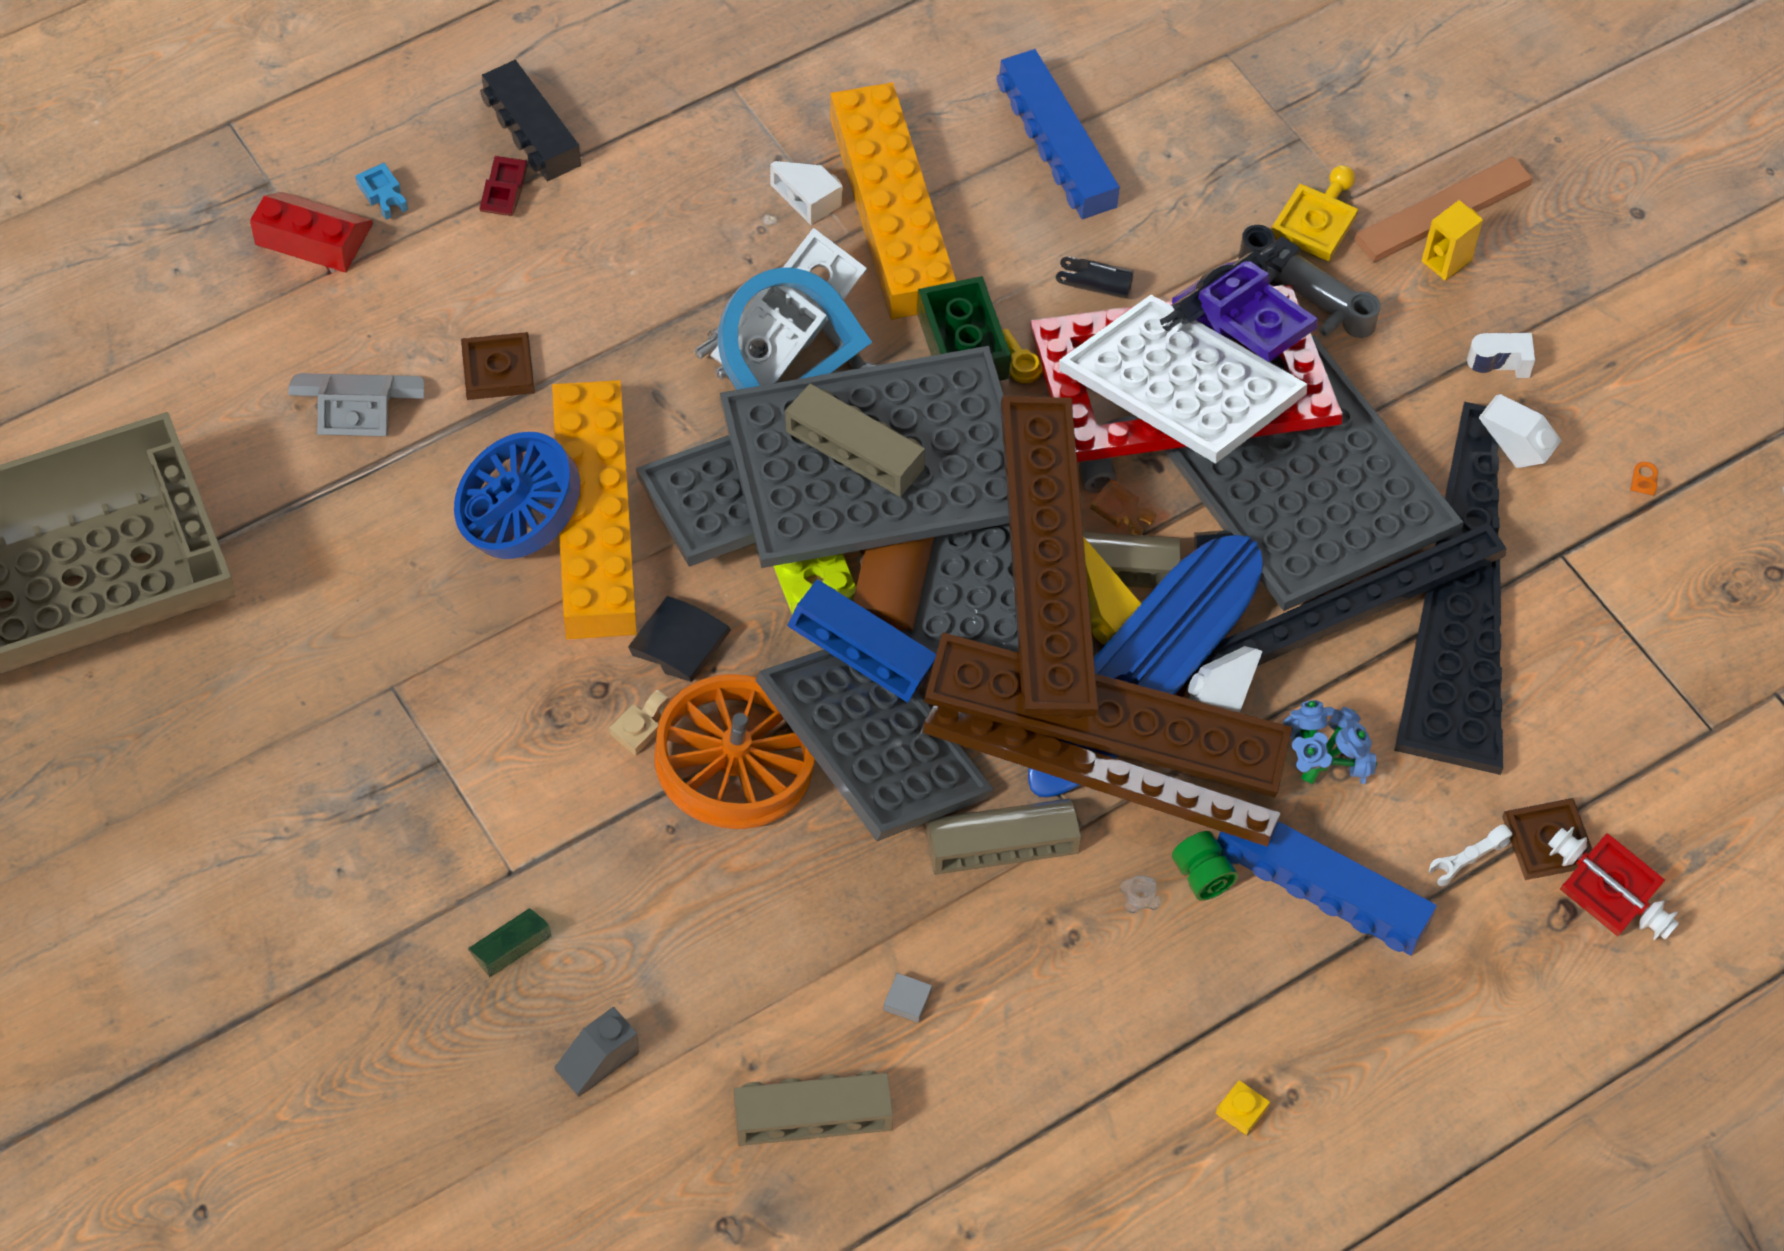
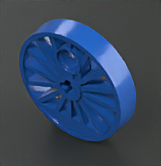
(508, 500)

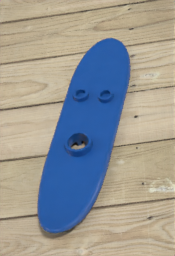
(1175, 627)

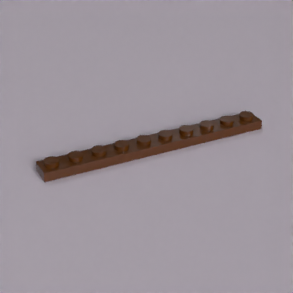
(1105, 774)

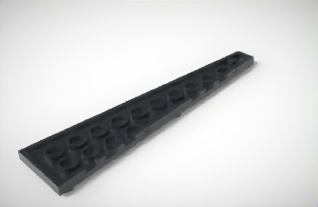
(1455, 668)

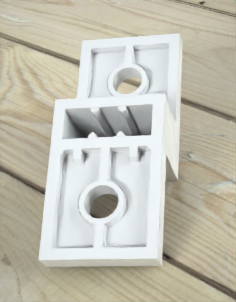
(789, 317)

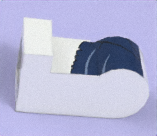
(1502, 352)

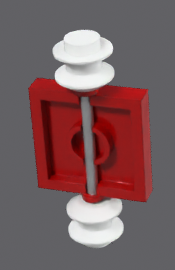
(1612, 884)

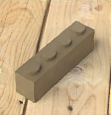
(855, 439)
(813, 1108)

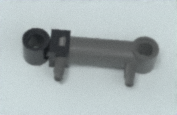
(1355, 309)

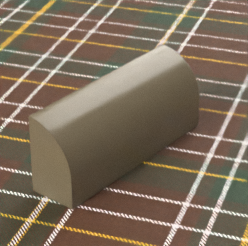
(1137, 558)
(1003, 836)

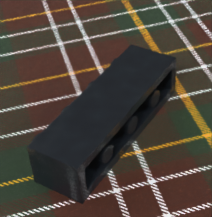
(530, 120)

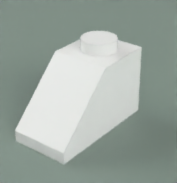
(807, 188)
(1520, 431)
(1225, 679)

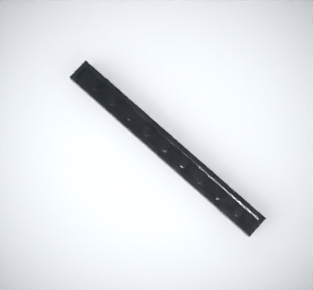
(1366, 596)

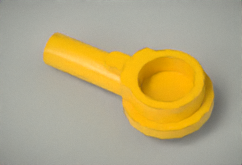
(1024, 365)

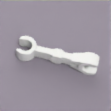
(1496, 839)

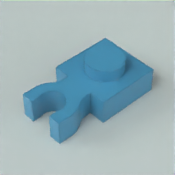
(381, 187)

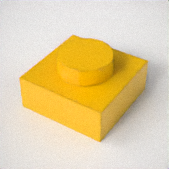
(1242, 1107)

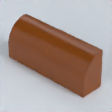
(894, 581)

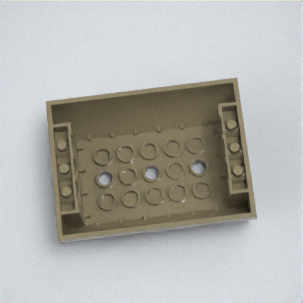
(88, 516)

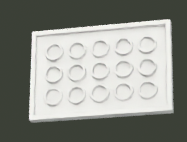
(1183, 379)

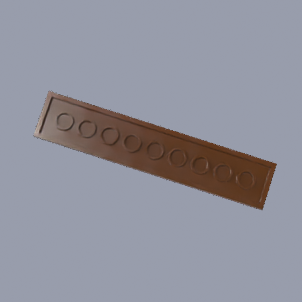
(1048, 557)
(1128, 721)

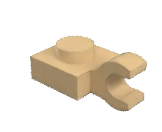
(638, 727)

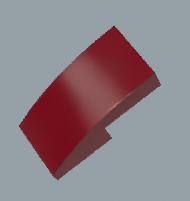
(504, 186)

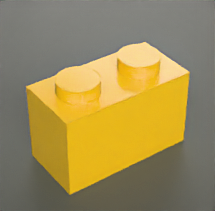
(1452, 240)

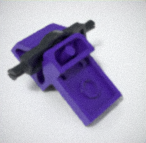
(1244, 306)

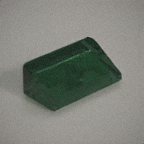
(510, 941)

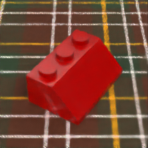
(309, 230)

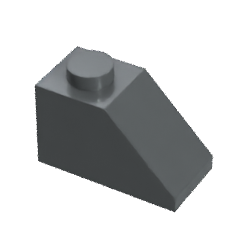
(598, 1051)

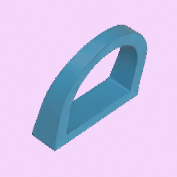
(829, 300)

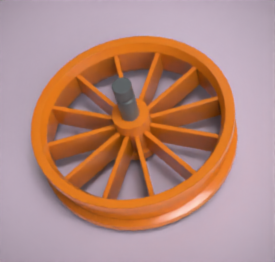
(731, 752)

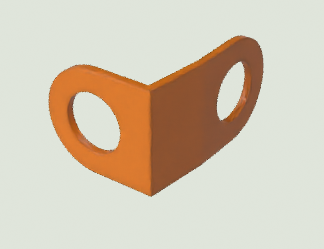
(1644, 484)

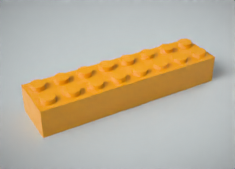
(889, 195)
(598, 536)

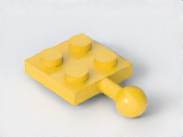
(1317, 219)

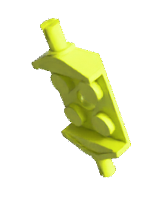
(830, 568)

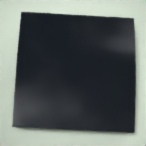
(679, 638)

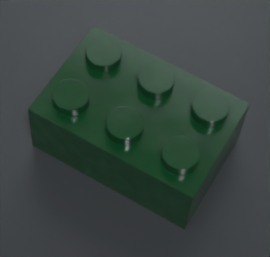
(962, 318)

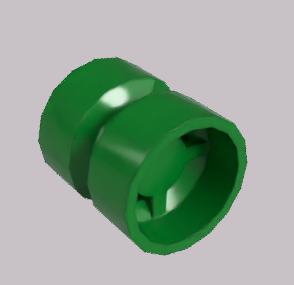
(1202, 862)

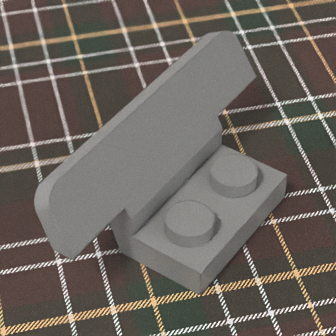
(355, 402)

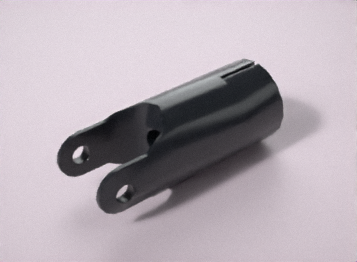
(1096, 277)

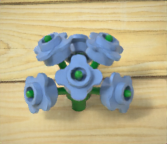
(1316, 750)

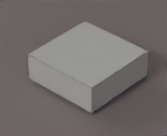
(907, 997)

